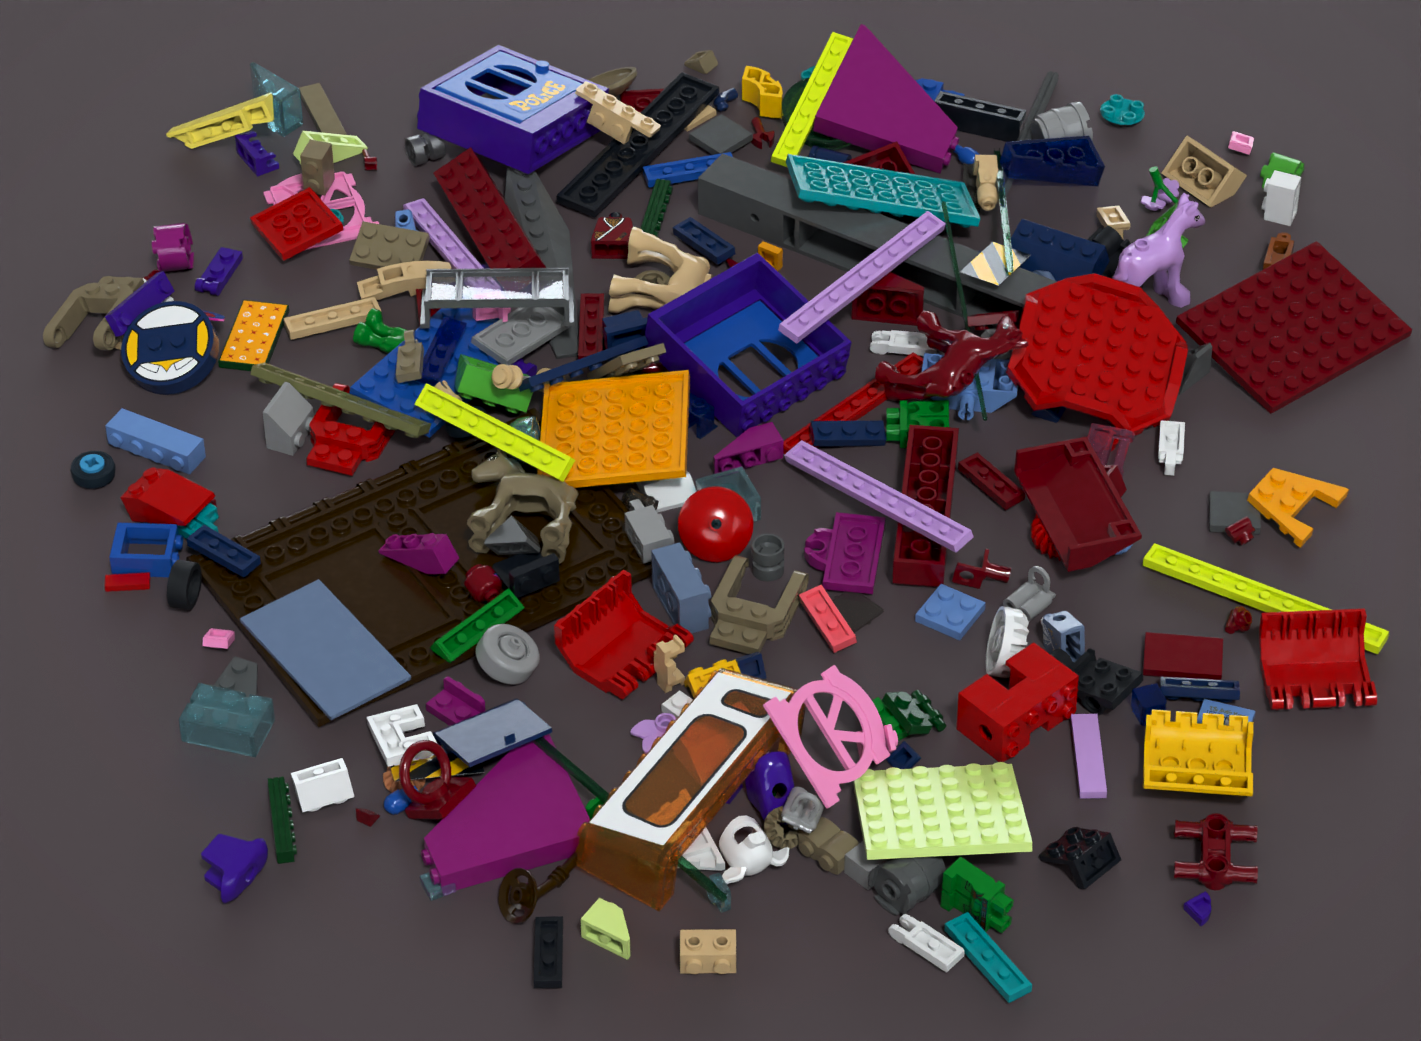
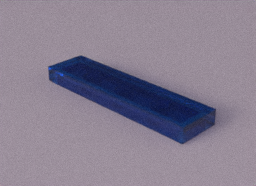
(441, 350)

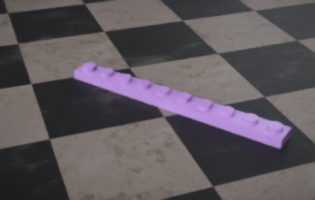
(861, 277)
(879, 496)

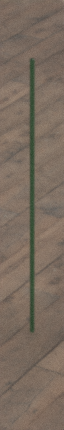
(962, 301)

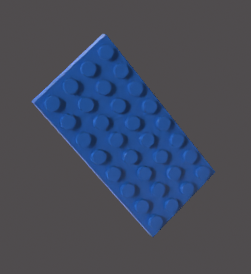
(381, 384)

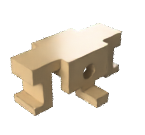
(664, 665)

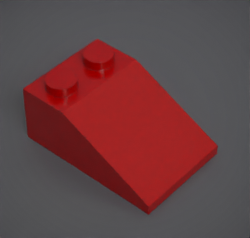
(165, 498)

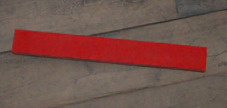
(858, 403)

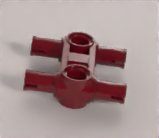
(1215, 866)

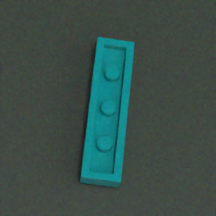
(988, 957)

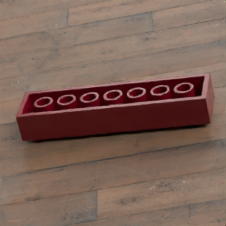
(486, 213)
(930, 481)

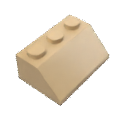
(1203, 173)

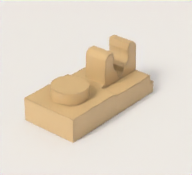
(1113, 217)

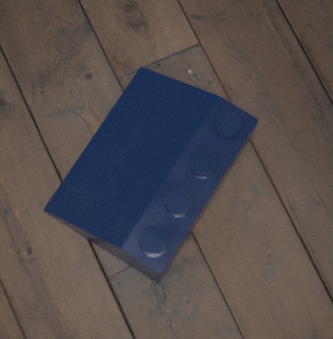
(1058, 251)

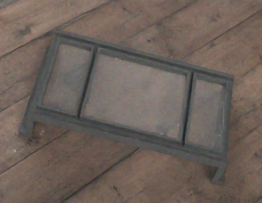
(497, 290)

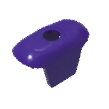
(770, 770)
(233, 864)

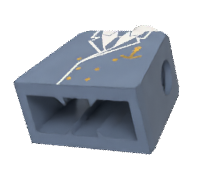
(1064, 633)

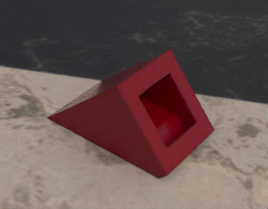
(366, 816)

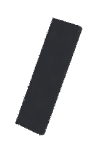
(982, 117)

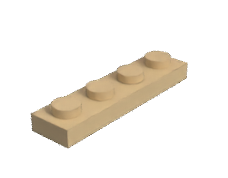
(329, 318)

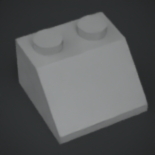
(287, 420)

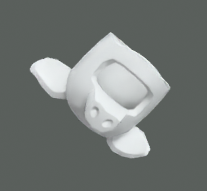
(751, 854)

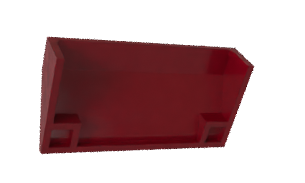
(1075, 501)

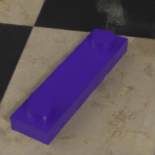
(149, 294)

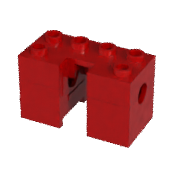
(1038, 695)

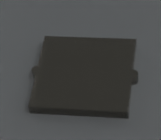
(856, 609)

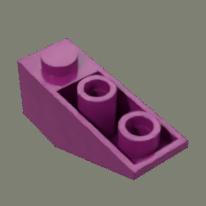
(751, 448)
(426, 553)

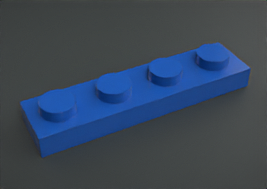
(679, 170)

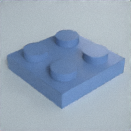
(950, 612)

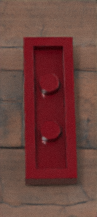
(991, 481)

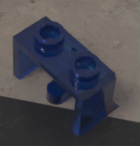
(702, 414)

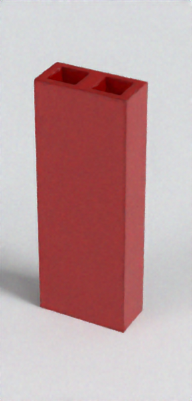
(127, 582)

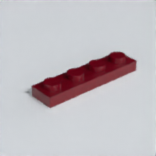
(591, 324)

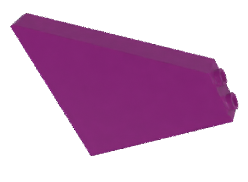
(881, 103)
(513, 818)

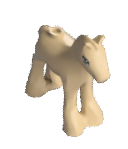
(643, 247)

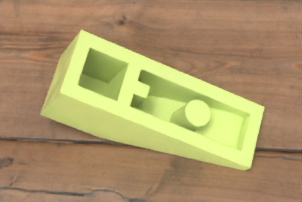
(342, 145)

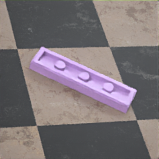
(1088, 756)

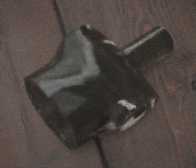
(633, 494)

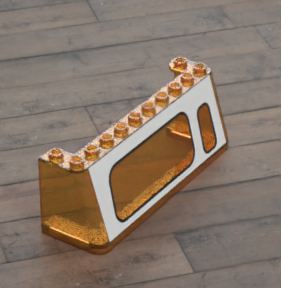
(681, 785)

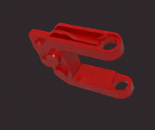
(341, 445)

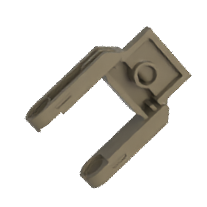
(91, 298)
(748, 624)

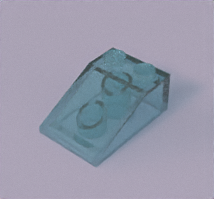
(285, 99)

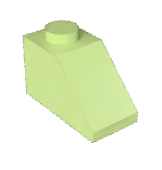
(607, 928)

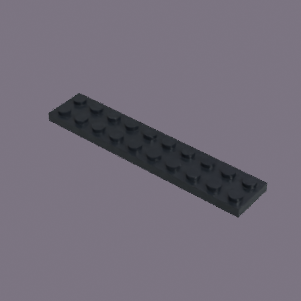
(623, 162)

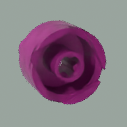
(173, 247)

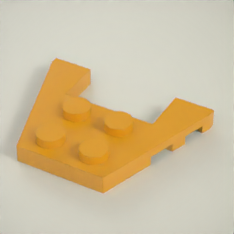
(1284, 495)

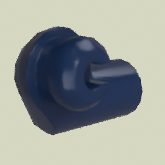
(724, 97)

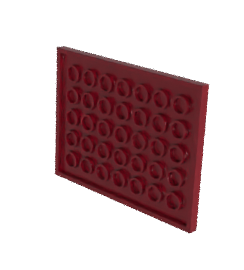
(1293, 326)

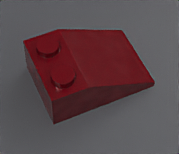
(890, 301)

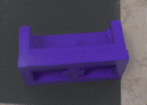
(254, 154)

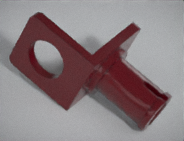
(986, 569)

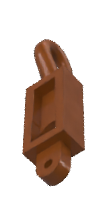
(1282, 245)

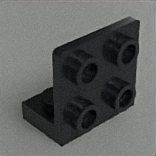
(1086, 852)

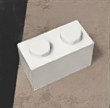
(1281, 197)
(322, 785)

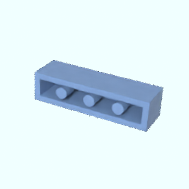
(155, 441)

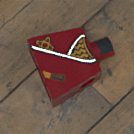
(611, 237)

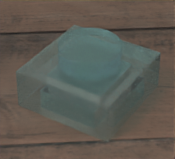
(721, 884)
(435, 891)

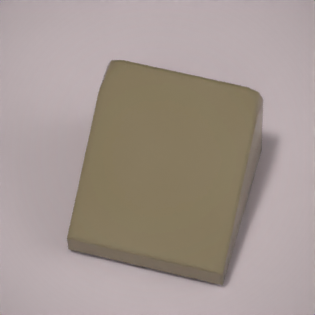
(702, 61)

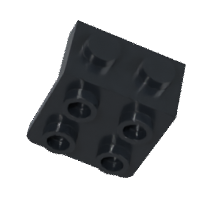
(528, 572)

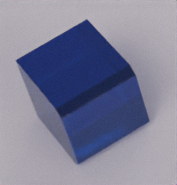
(1146, 699)

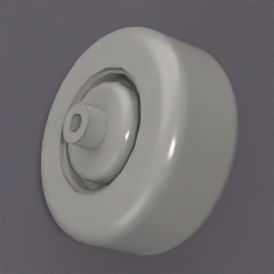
(507, 654)

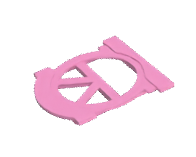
(343, 183)
(872, 737)

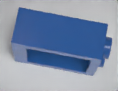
(145, 534)

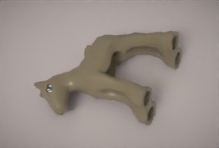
(524, 494)

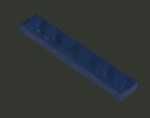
(575, 368)

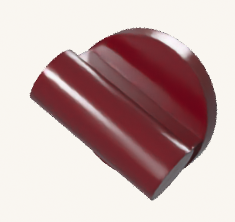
(1241, 531)
(1238, 619)

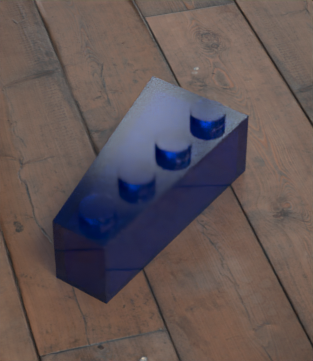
(1054, 160)

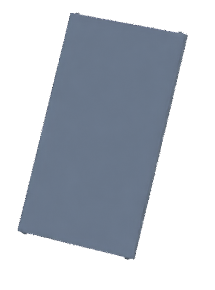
(325, 649)

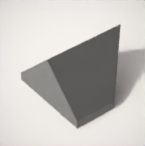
(1196, 366)
(512, 539)

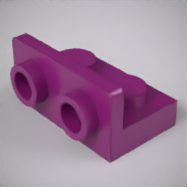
(455, 703)

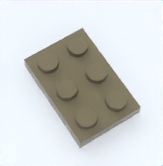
(387, 245)

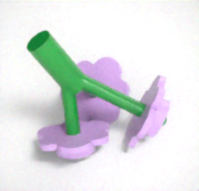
(1164, 191)

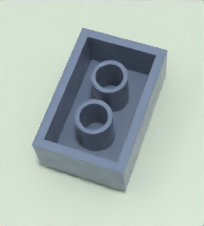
(680, 587)

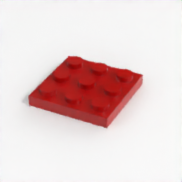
(296, 223)

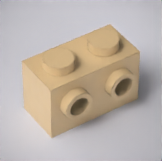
(708, 951)

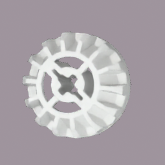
(1005, 640)

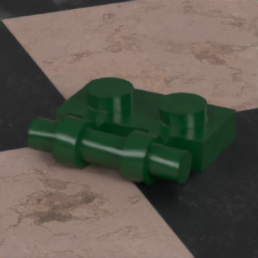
(910, 714)

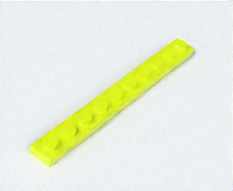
(1242, 588)

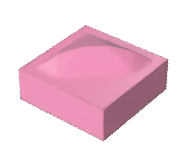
(1241, 142)
(218, 638)

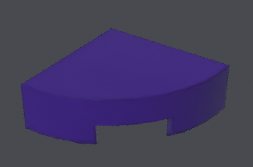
(1199, 908)

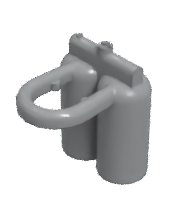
(1031, 596)
(802, 810)

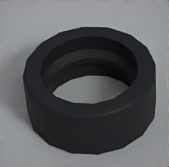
(184, 584)

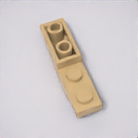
(398, 279)

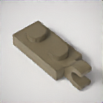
(409, 359)

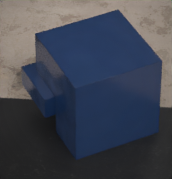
(623, 328)

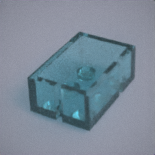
(227, 720)

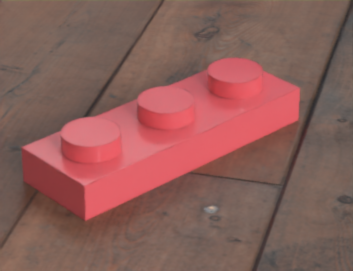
(827, 618)

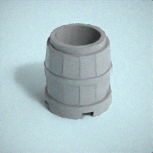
(1061, 122)

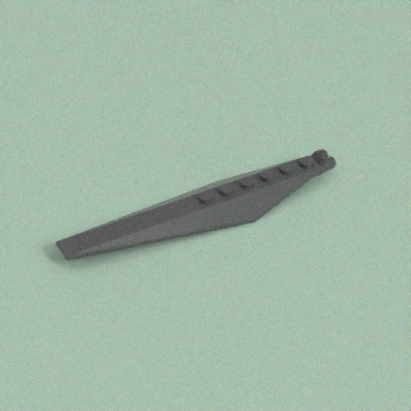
(549, 237)

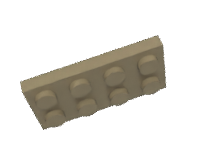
(629, 363)

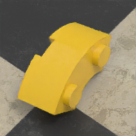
(762, 92)

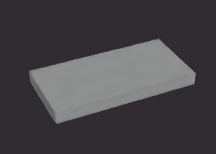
(523, 333)

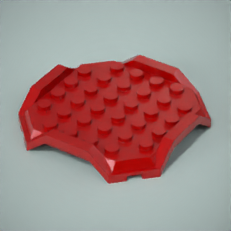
(1099, 352)

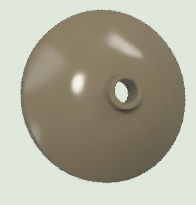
(616, 80)

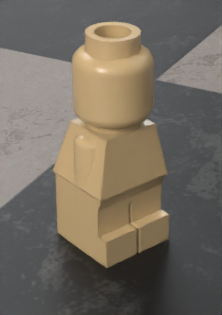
(986, 170)

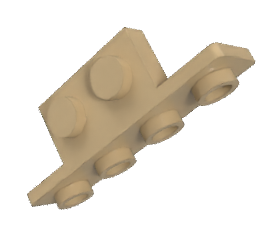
(613, 115)

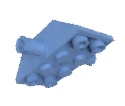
(995, 385)

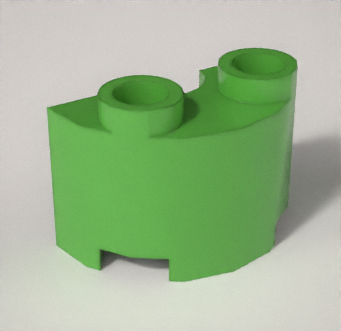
(1283, 164)

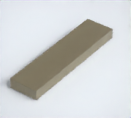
(321, 109)

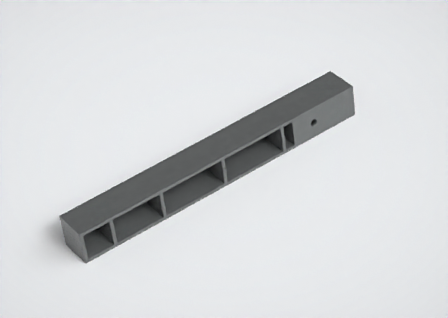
(843, 237)

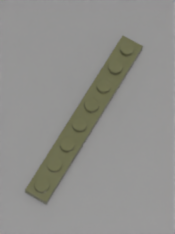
(349, 403)

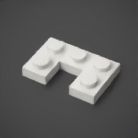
(388, 734)

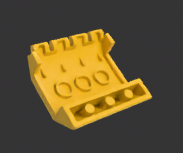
(1198, 755)

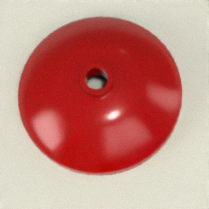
(696, 526)

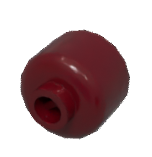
(482, 583)

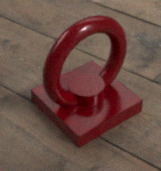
(439, 795)

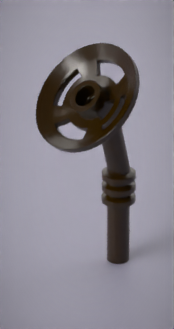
(525, 895)

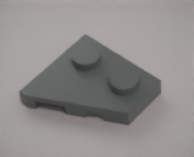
(240, 676)

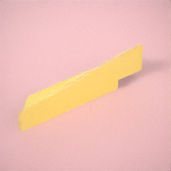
(225, 122)

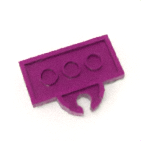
(847, 552)

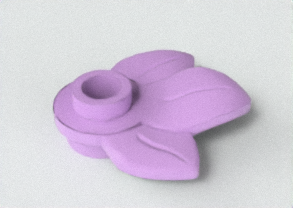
(651, 729)

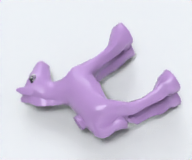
(1161, 253)

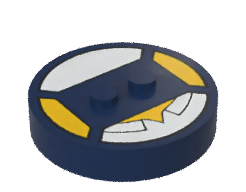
(170, 347)

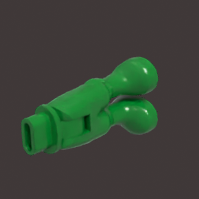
(377, 334)

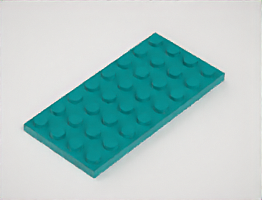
(880, 190)

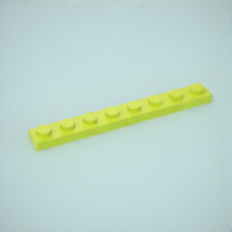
(811, 99)
(495, 432)

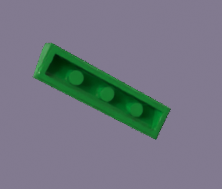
(472, 629)

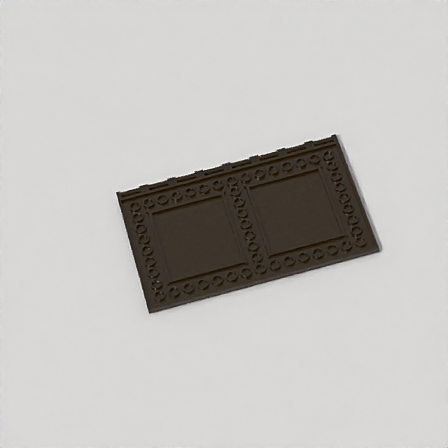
(399, 604)

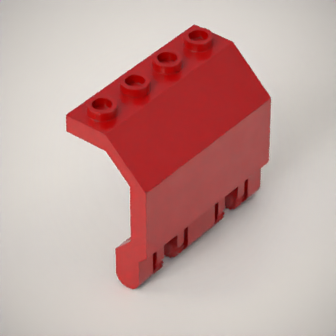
(613, 638)
(1315, 658)

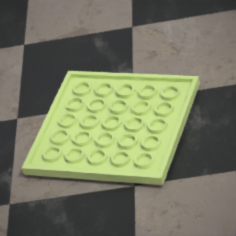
(941, 811)

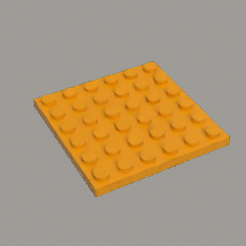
(619, 427)

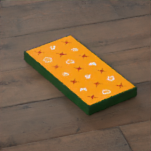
(253, 335)

